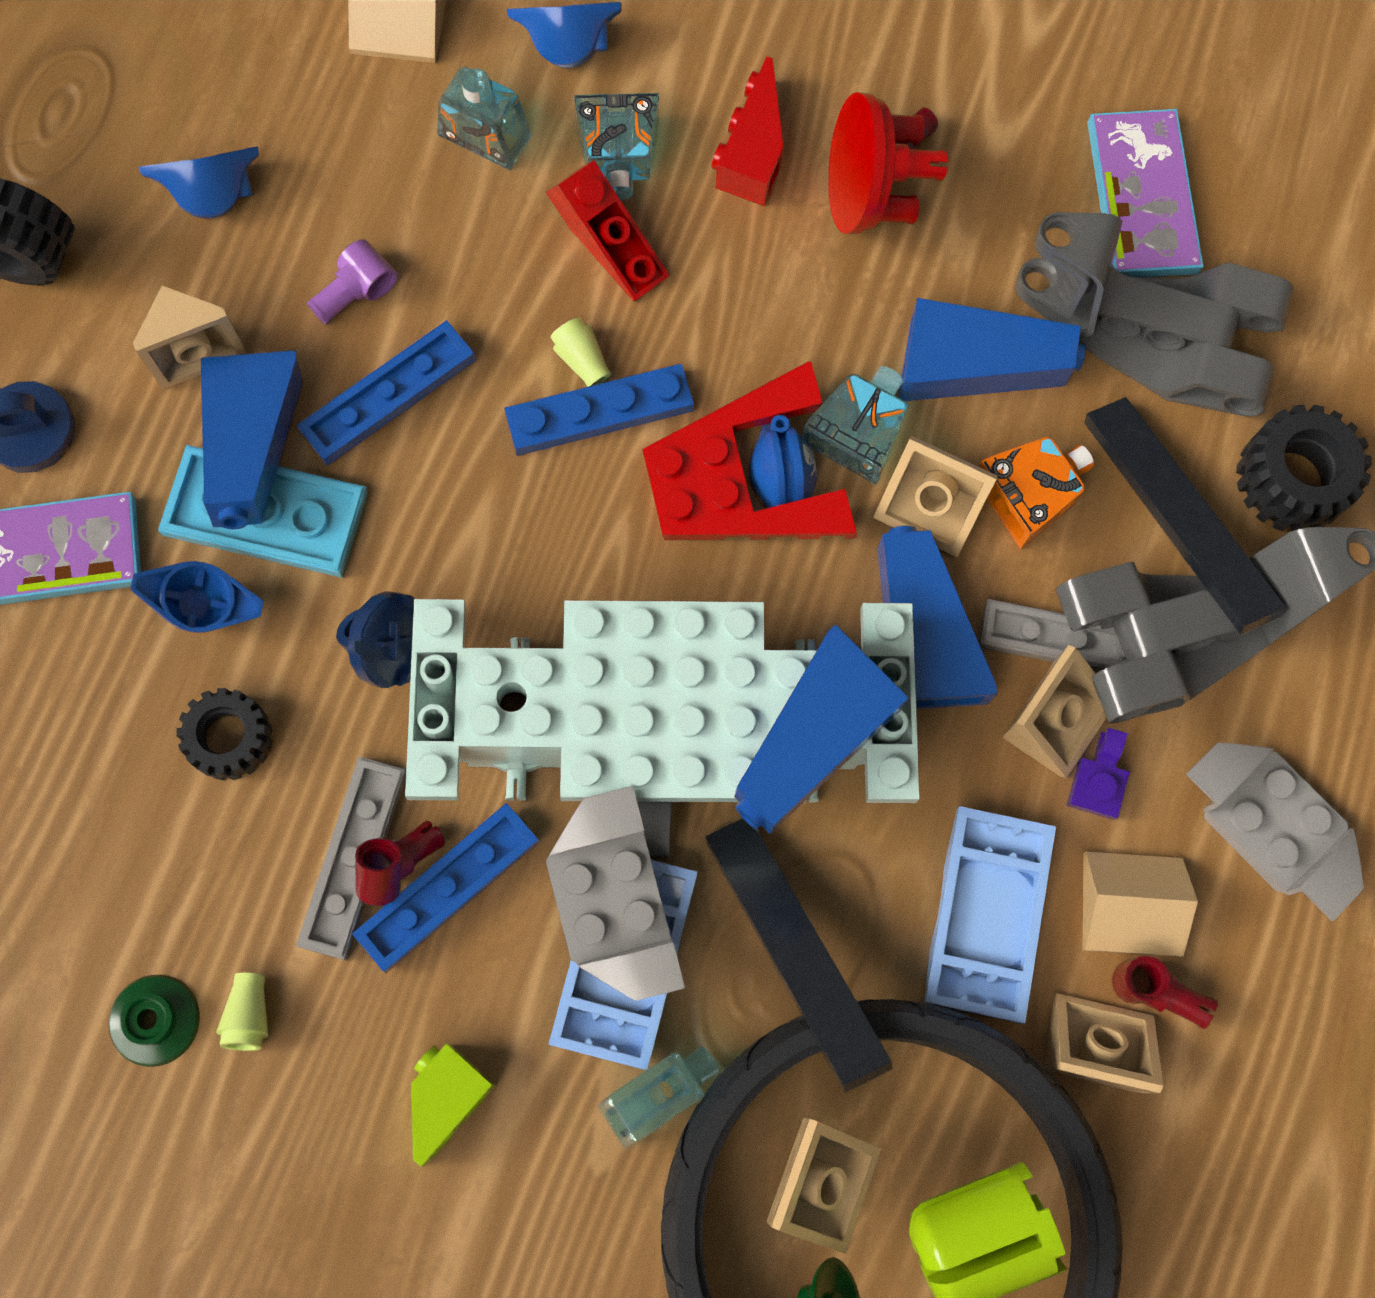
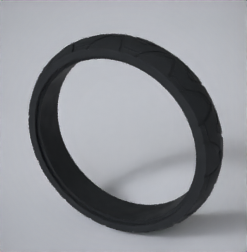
(1078, 1156)

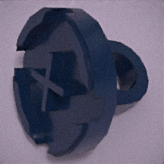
(33, 426)
(380, 639)

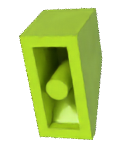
(443, 1099)

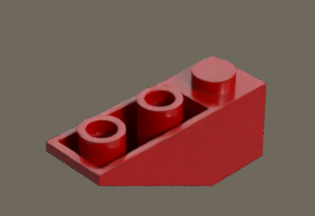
(755, 148)
(607, 230)

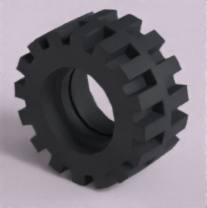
(201, 717)

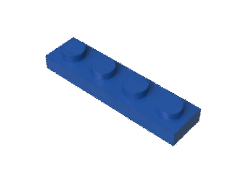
(386, 392)
(599, 409)
(445, 888)

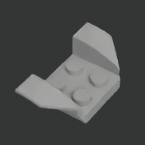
(1280, 825)
(612, 898)

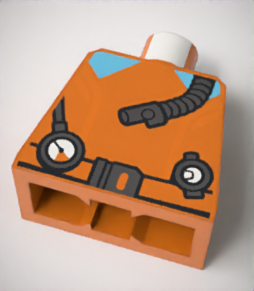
(1035, 485)

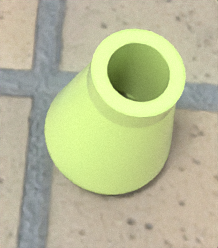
(580, 351)
(244, 1016)

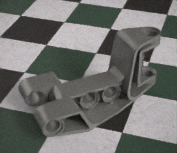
(1159, 330)
(1180, 636)

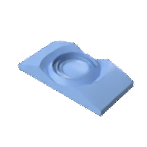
(989, 915)
(605, 1021)

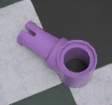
(359, 275)

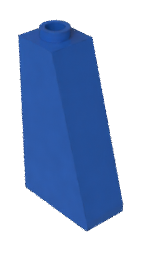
(984, 351)
(244, 431)
(946, 651)
(823, 724)

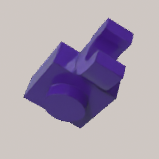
(1098, 783)

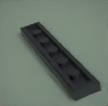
(1185, 516)
(799, 956)

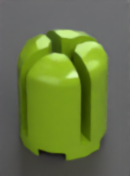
(986, 1237)

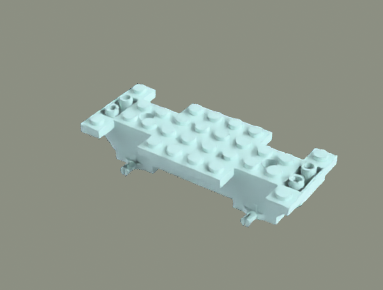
(634, 699)

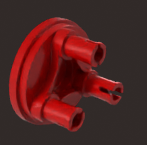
(868, 161)

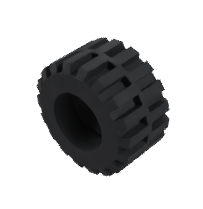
(31, 235)
(1326, 444)

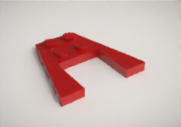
(702, 481)

